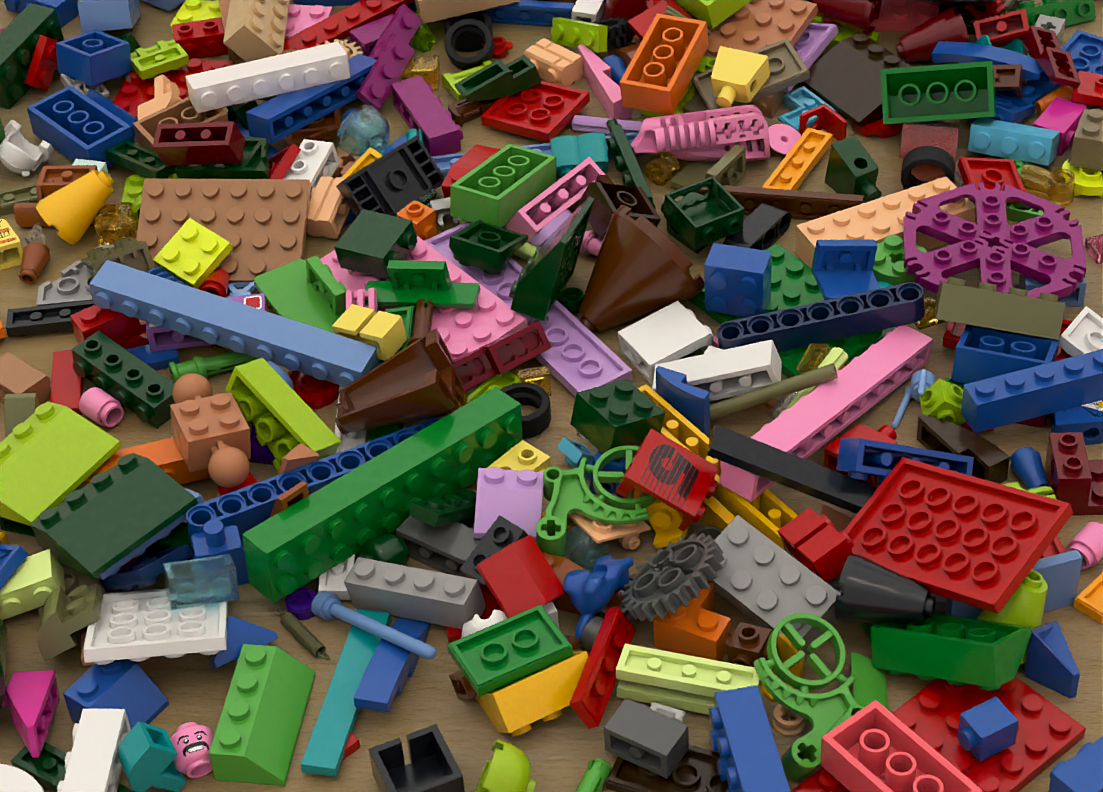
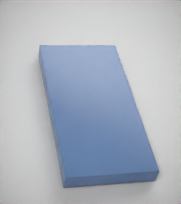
(1058, 571)

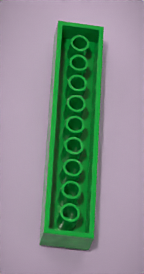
(378, 495)

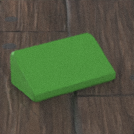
(869, 681)

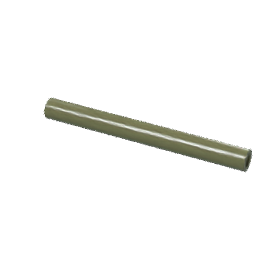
(773, 391)

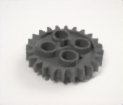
(672, 577)

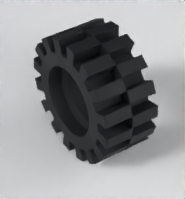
(617, 33)

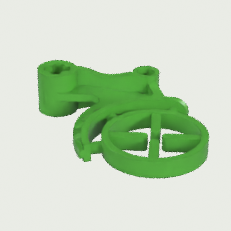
(570, 494)
(822, 710)

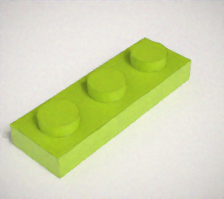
(576, 32)

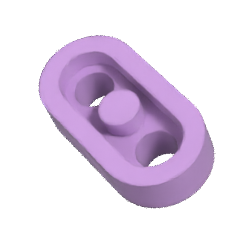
(542, 235)

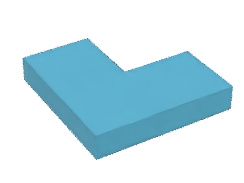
(800, 102)

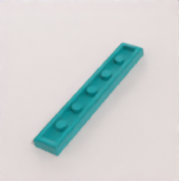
(338, 710)

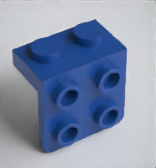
(844, 267)

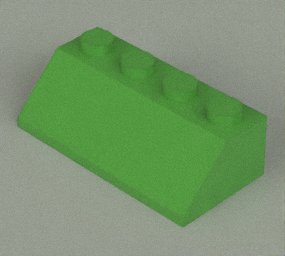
(261, 717)

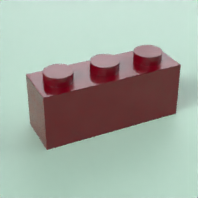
(199, 143)

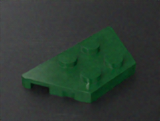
(252, 166)

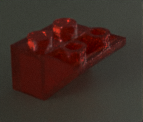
(924, 135)

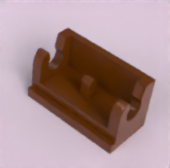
(1009, 78)

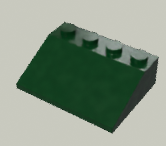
(551, 266)
(112, 515)

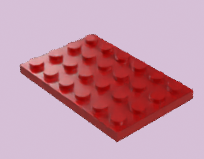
(956, 532)

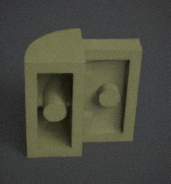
(66, 616)

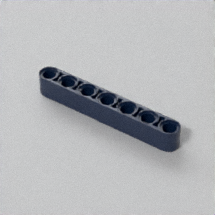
(828, 319)

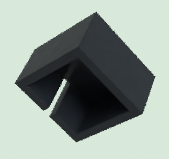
(429, 769)

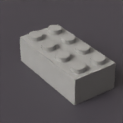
(770, 582)

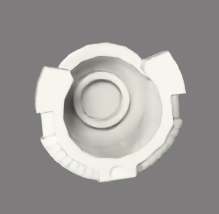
(19, 154)

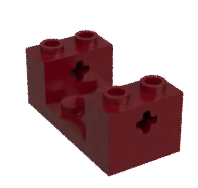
(1073, 475)

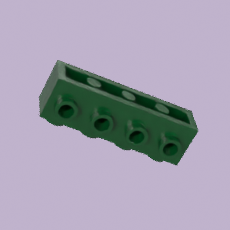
(124, 378)

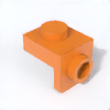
(422, 218)

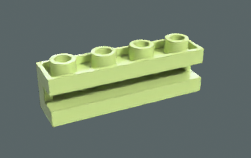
(678, 678)

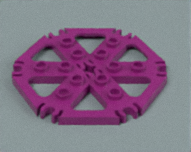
(1012, 245)

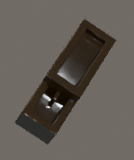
(943, 436)

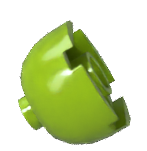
(506, 771)

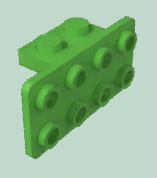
(304, 292)

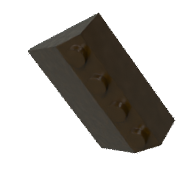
(851, 78)

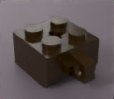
(610, 197)

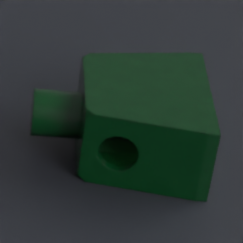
(852, 169)

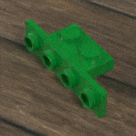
(1072, 10)
(422, 280)

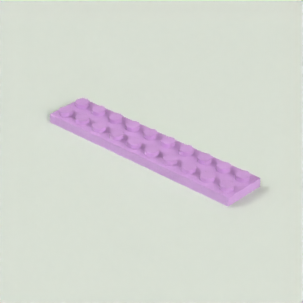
(576, 354)

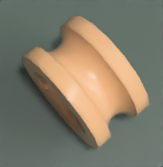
(784, 727)

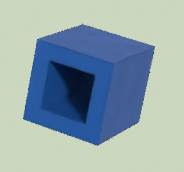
(987, 729)

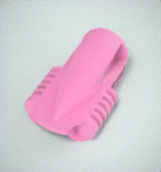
(703, 138)

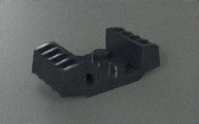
(392, 180)

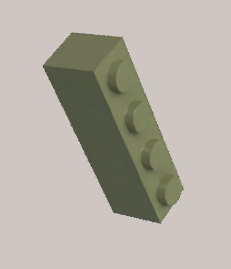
(999, 310)

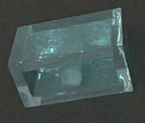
(201, 581)

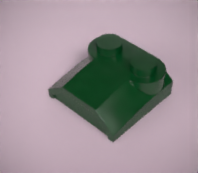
(485, 246)

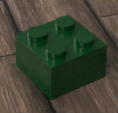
(615, 415)

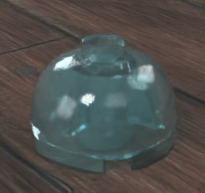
(364, 130)

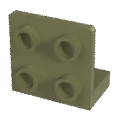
(726, 171)
(125, 252)

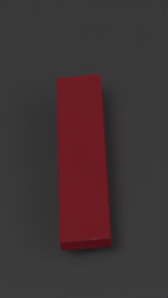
(1048, 53)
(501, 354)

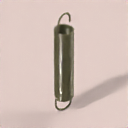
(303, 635)

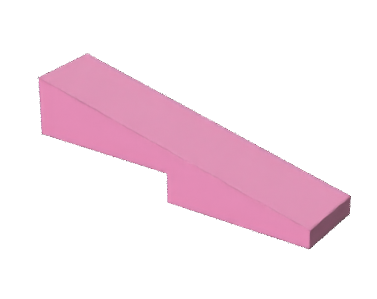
(606, 90)

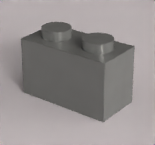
(646, 737)

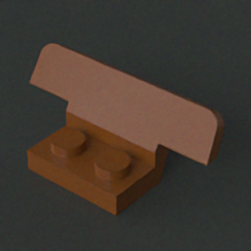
(50, 180)

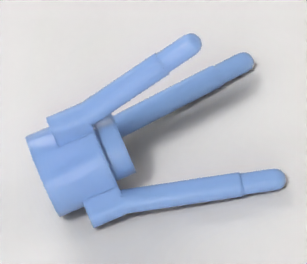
(919, 383)

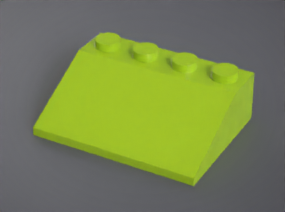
(48, 460)

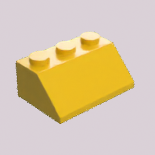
(534, 696)

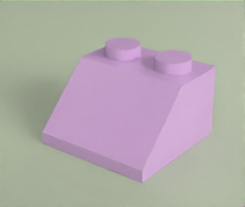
(511, 495)

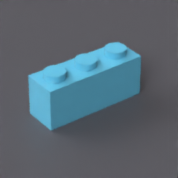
(1013, 141)

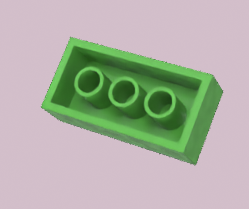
(502, 185)

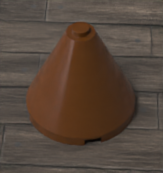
(635, 274)

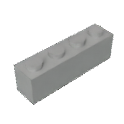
(414, 593)

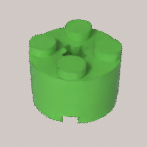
(889, 261)

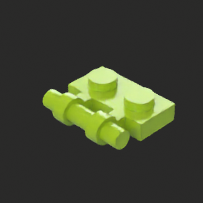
(158, 59)

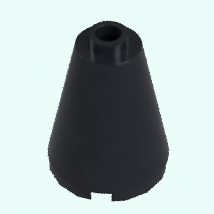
(880, 595)

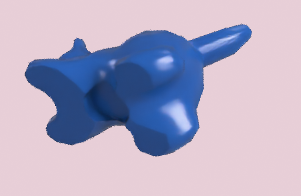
(594, 589)

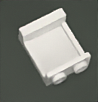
(663, 338)

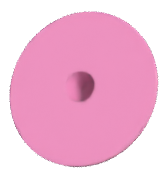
(782, 138)

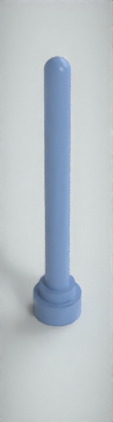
(330, 607)

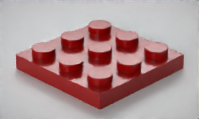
(536, 111)

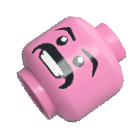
(193, 747)

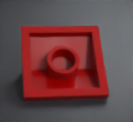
(520, 577)

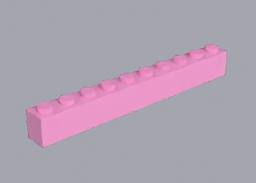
(836, 403)

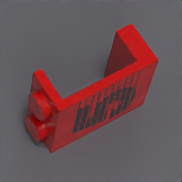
(671, 476)

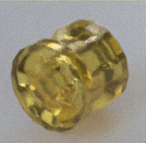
(662, 168)

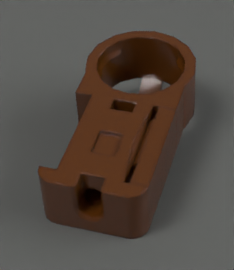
(468, 110)

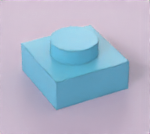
(575, 451)

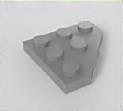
(70, 287)

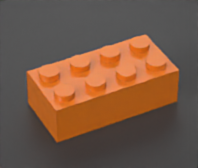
(664, 64)

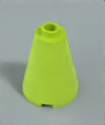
(1024, 606)

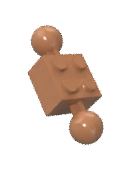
(210, 431)

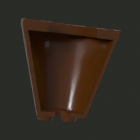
(403, 389)

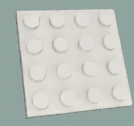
(144, 626)

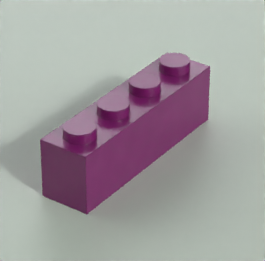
(425, 112)

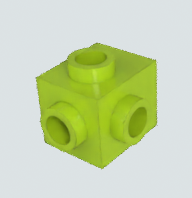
(943, 402)

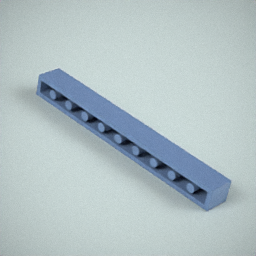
(232, 324)

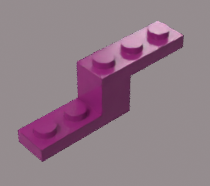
(391, 55)

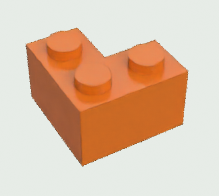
(694, 628)

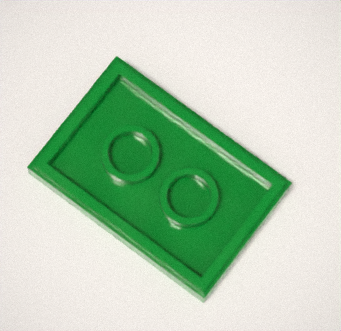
(510, 650)

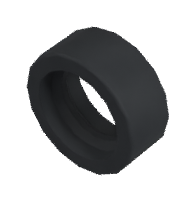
(461, 28)
(469, 41)
(926, 155)
(534, 396)

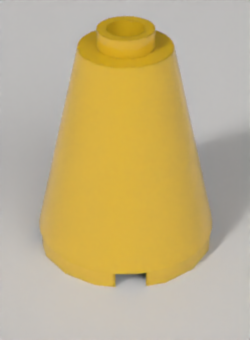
(76, 205)

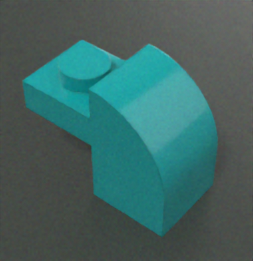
(148, 759)

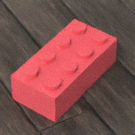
(884, 755)

